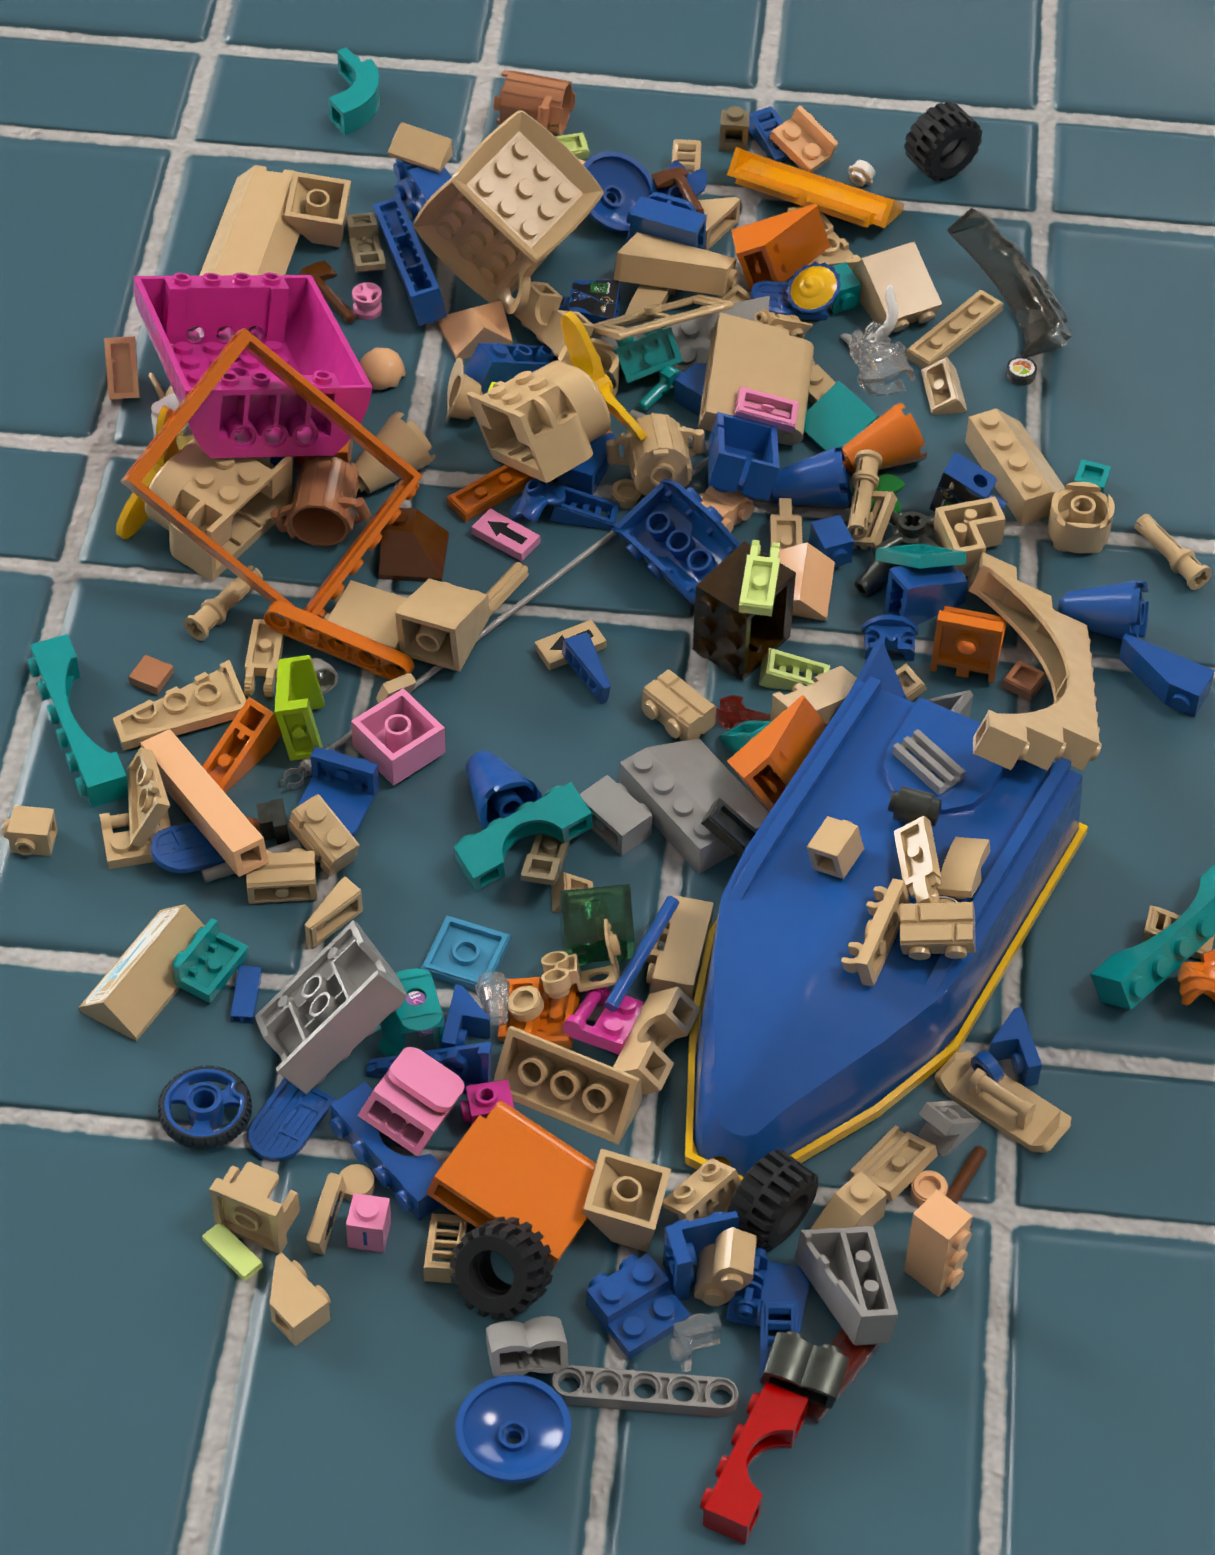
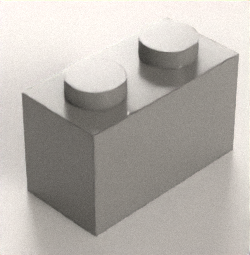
(617, 815)

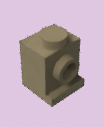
(734, 123)

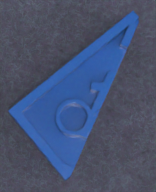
(469, 1062)

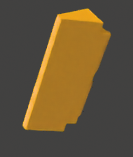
(809, 188)

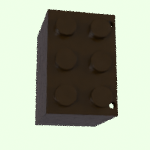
(735, 638)

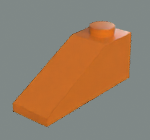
(243, 744)

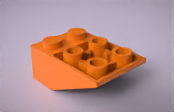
(780, 244)
(778, 751)

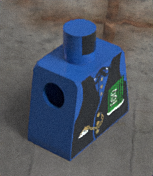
(594, 299)
(963, 483)

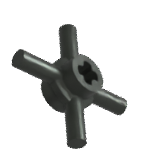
(909, 529)

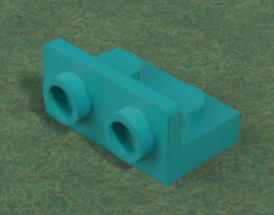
(647, 353)

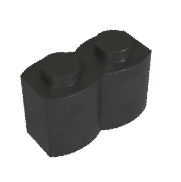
(805, 1368)

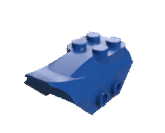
(676, 536)

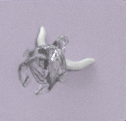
(876, 356)

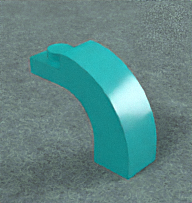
(361, 101)

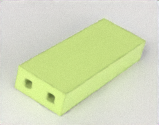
(232, 1251)

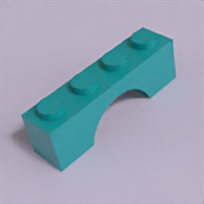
(557, 814)

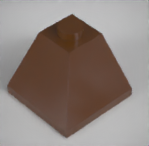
(413, 548)

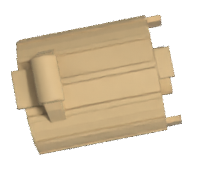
(660, 455)

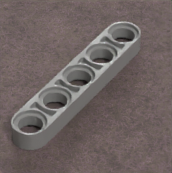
(662, 1400)

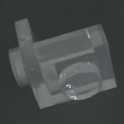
(693, 1334)

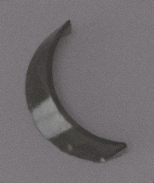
(1019, 283)

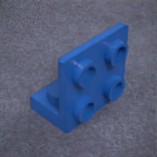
(683, 1244)

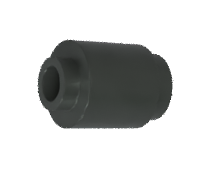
(912, 804)

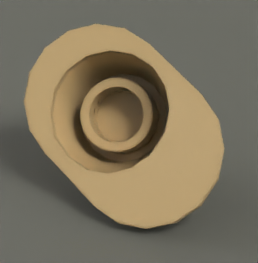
(459, 385)

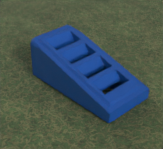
(763, 121)
(571, 514)
(585, 661)
(775, 1308)

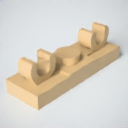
(879, 932)

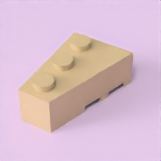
(824, 694)

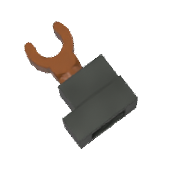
(272, 821)

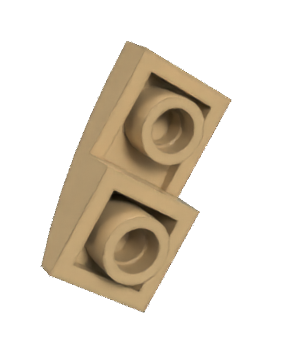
(963, 867)

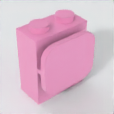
(412, 1099)

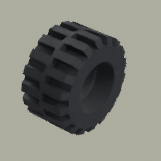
(943, 141)
(774, 1198)
(479, 1282)

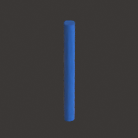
(641, 954)

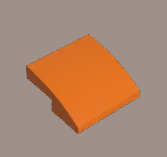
(551, 1020)

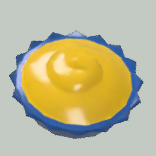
(814, 288)

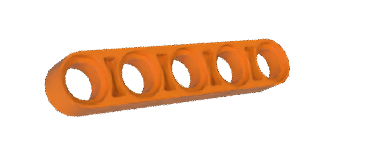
(324, 637)

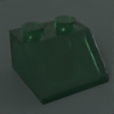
(583, 922)

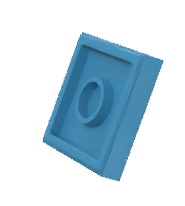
(465, 952)

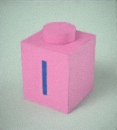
(368, 1223)

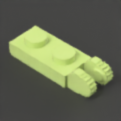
(760, 580)

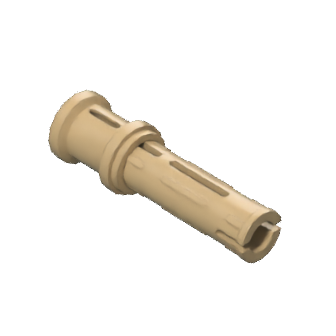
(864, 483)
(1180, 559)
(215, 610)

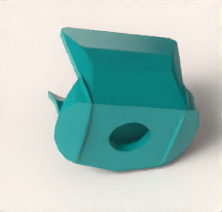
(410, 1017)

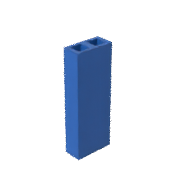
(246, 994)

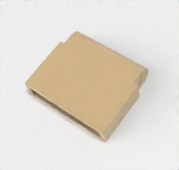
(757, 359)

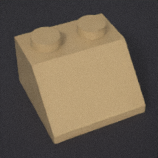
(318, 207)
(626, 1198)

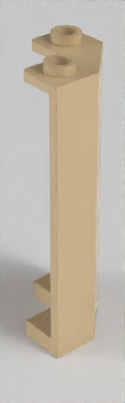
(253, 227)

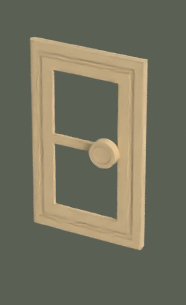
(611, 329)

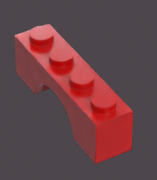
(772, 1424)

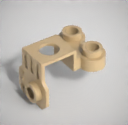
(564, 969)

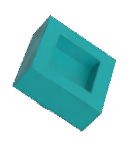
(1093, 473)

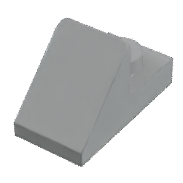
(946, 1125)

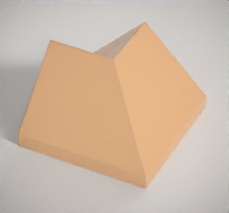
(473, 326)

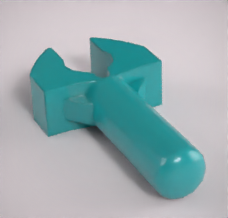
(665, 386)

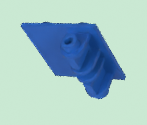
(769, 1282)

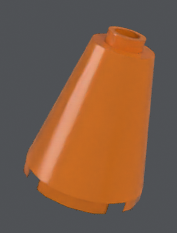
(892, 436)

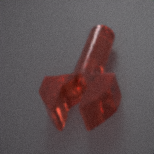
(739, 712)

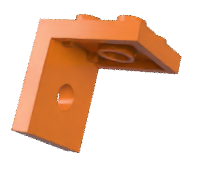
(978, 655)

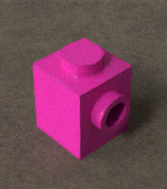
(483, 1098)

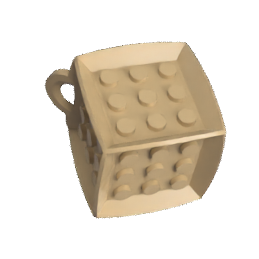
(508, 209)

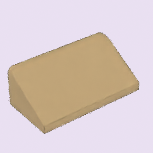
(421, 147)
(943, 388)

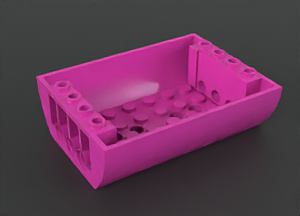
(250, 406)

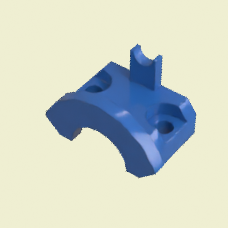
(894, 631)

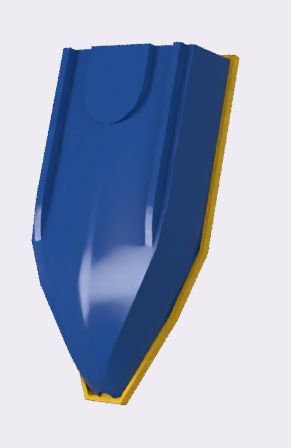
(784, 1035)

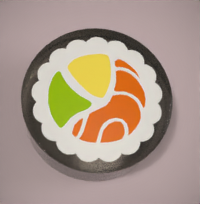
(1021, 371)

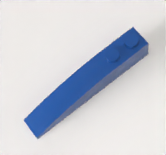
(410, 261)

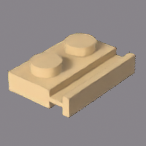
(896, 1161)

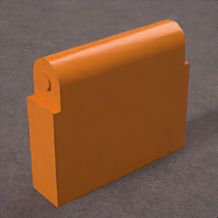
(516, 1171)

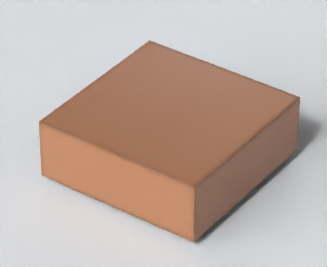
(151, 674)
(1024, 680)

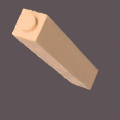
(207, 805)

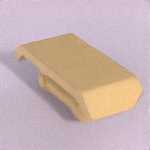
(1003, 1104)

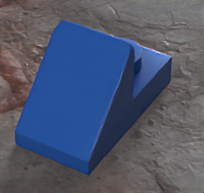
(464, 1020)
(1016, 1043)

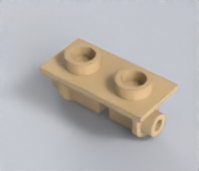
(787, 322)

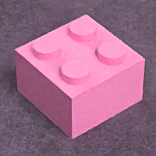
(398, 736)

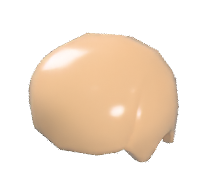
(383, 368)

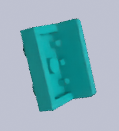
(208, 962)

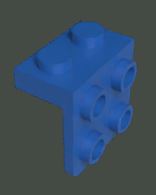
(344, 784)

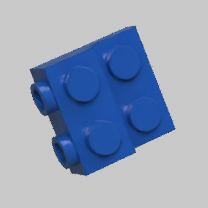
(635, 1304)

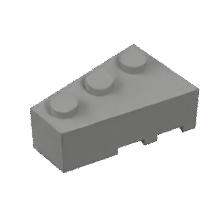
(851, 1280)

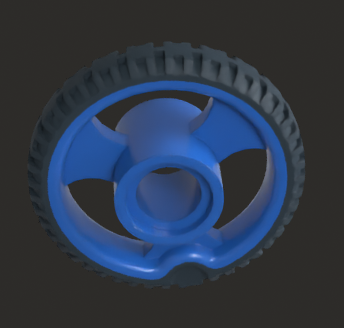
(202, 1094)

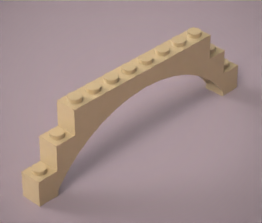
(1063, 649)

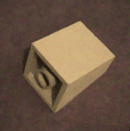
(910, 281)
(441, 623)

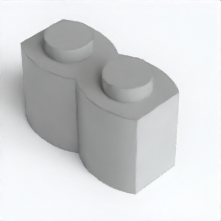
(526, 1347)

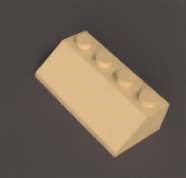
(1016, 462)

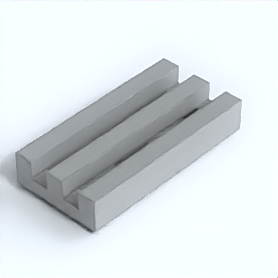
(933, 760)

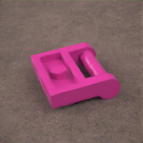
(611, 1028)

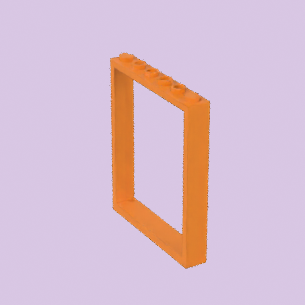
(368, 537)

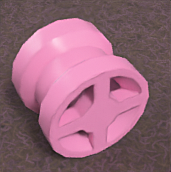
(367, 301)

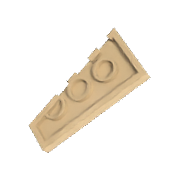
(198, 705)

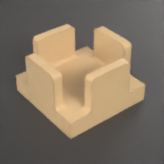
(245, 1207)

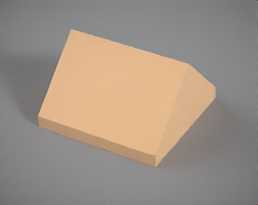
(812, 580)

